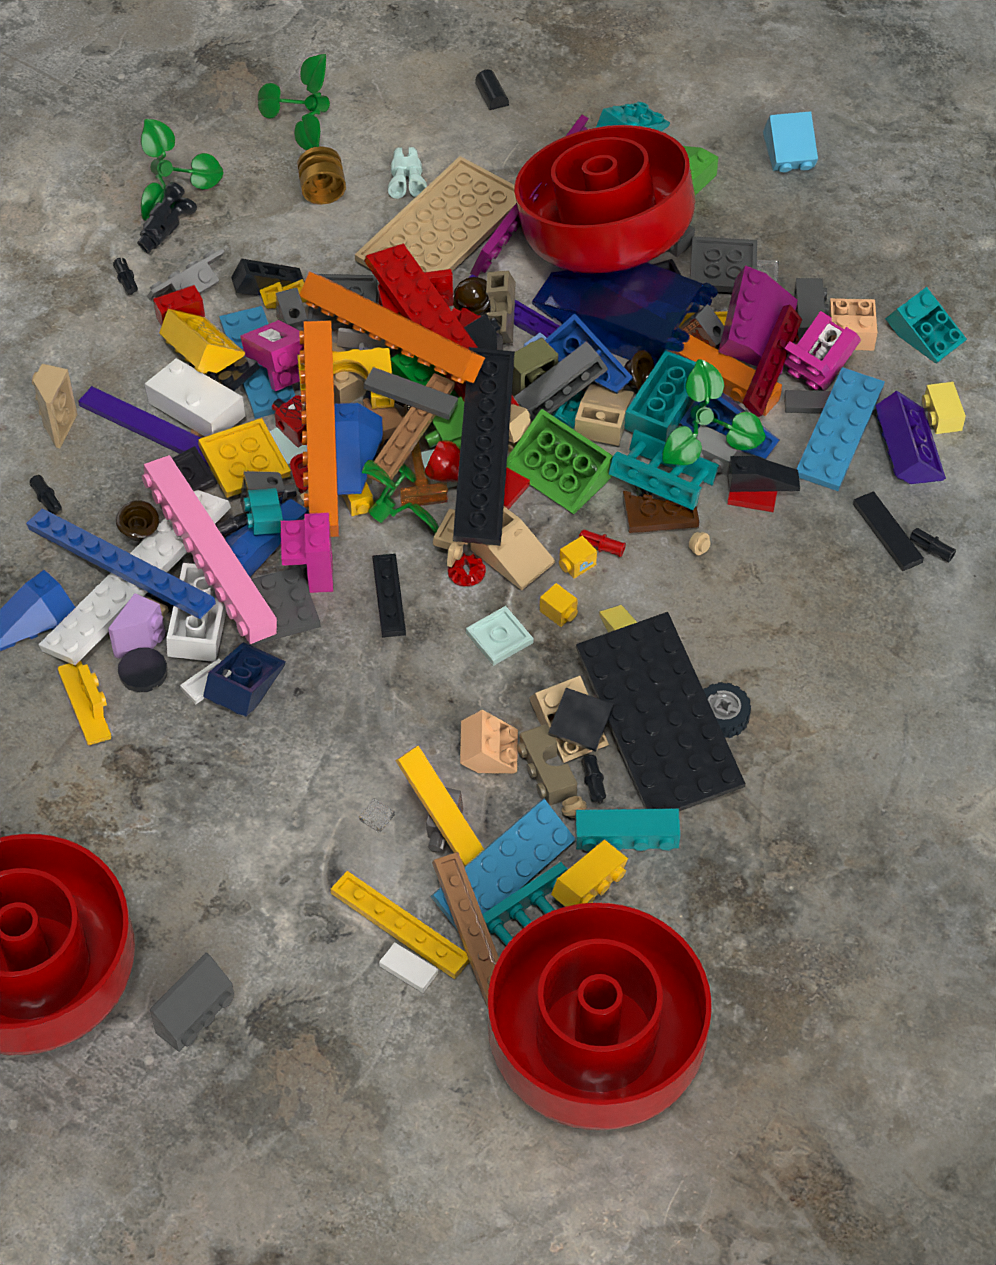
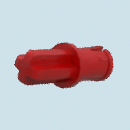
(604, 543)

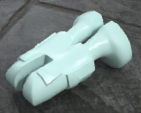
(403, 167)

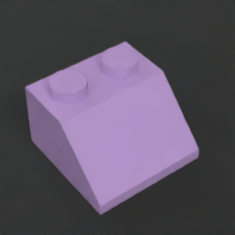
(137, 626)

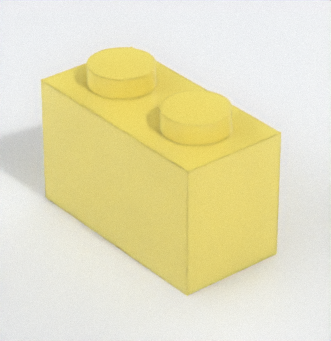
(943, 408)

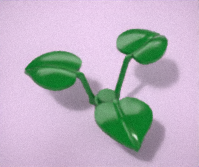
(312, 74)
(157, 139)
(702, 384)
(385, 504)

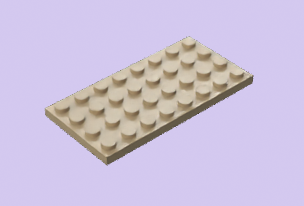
(447, 217)

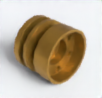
(321, 175)

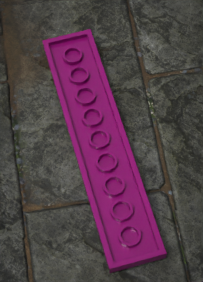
(510, 223)

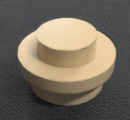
(699, 543)
(572, 804)

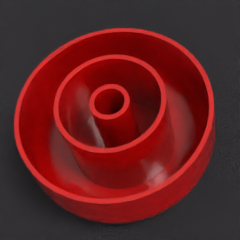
(608, 198)
(61, 942)
(598, 1015)

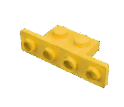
(86, 701)

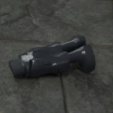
(163, 219)

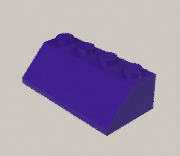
(909, 440)

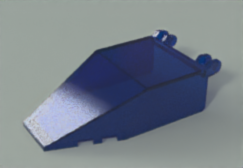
(627, 307)

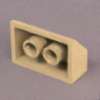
(347, 384)
(55, 401)

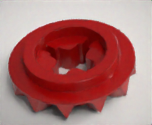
(476, 573)

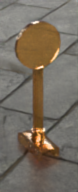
(422, 492)

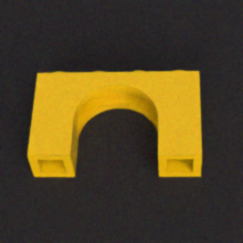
(361, 363)

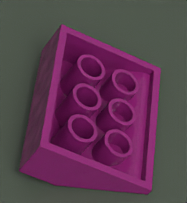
(752, 315)

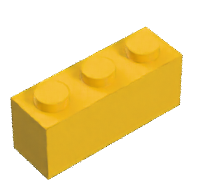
(590, 875)

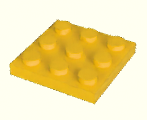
(240, 450)

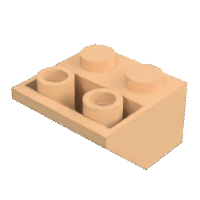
(858, 316)
(488, 744)

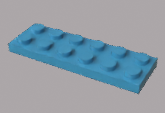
(258, 385)
(840, 429)
(513, 858)

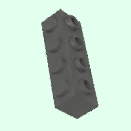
(562, 381)

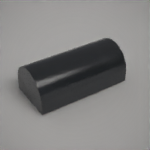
(491, 90)

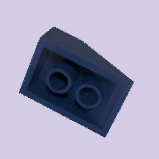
(249, 681)

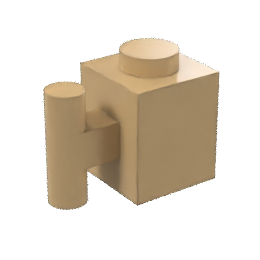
(518, 425)

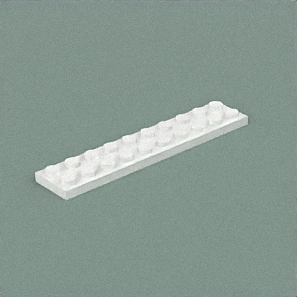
(96, 613)

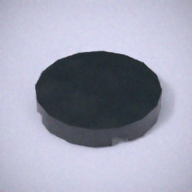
(142, 669)

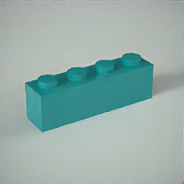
(628, 828)

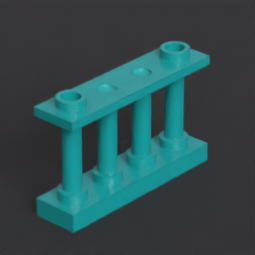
(656, 480)
(515, 905)

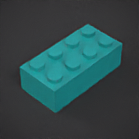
(661, 398)

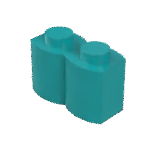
(263, 510)

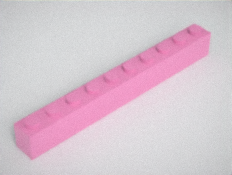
(209, 550)

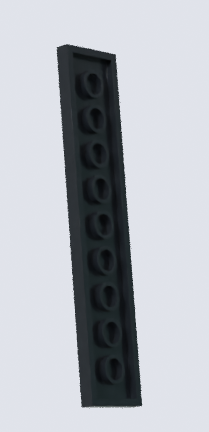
(484, 450)

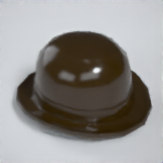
(472, 295)
(640, 368)
(137, 520)

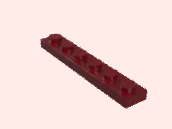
(772, 361)

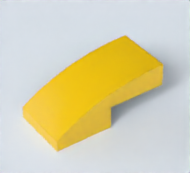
(269, 293)

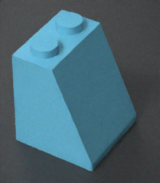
(791, 141)

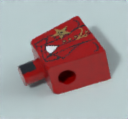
(289, 419)

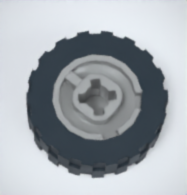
(730, 707)

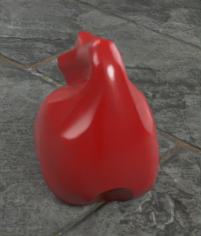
(444, 462)

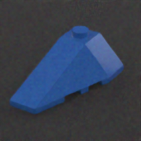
(574, 334)
(725, 409)
(357, 440)
(255, 549)
(33, 609)

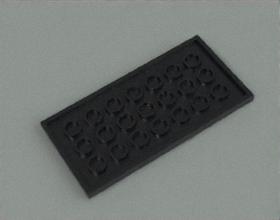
(660, 715)

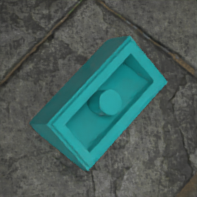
(567, 412)

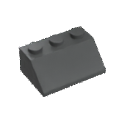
(192, 1003)

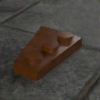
(651, 514)

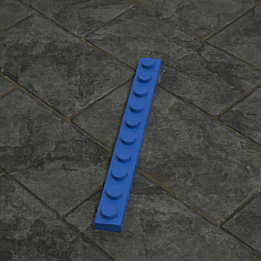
(121, 563)

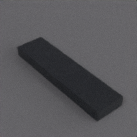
(888, 531)
(389, 595)

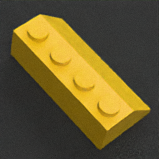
(199, 341)

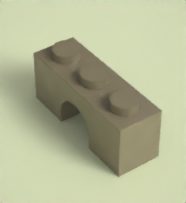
(502, 301)
(554, 782)

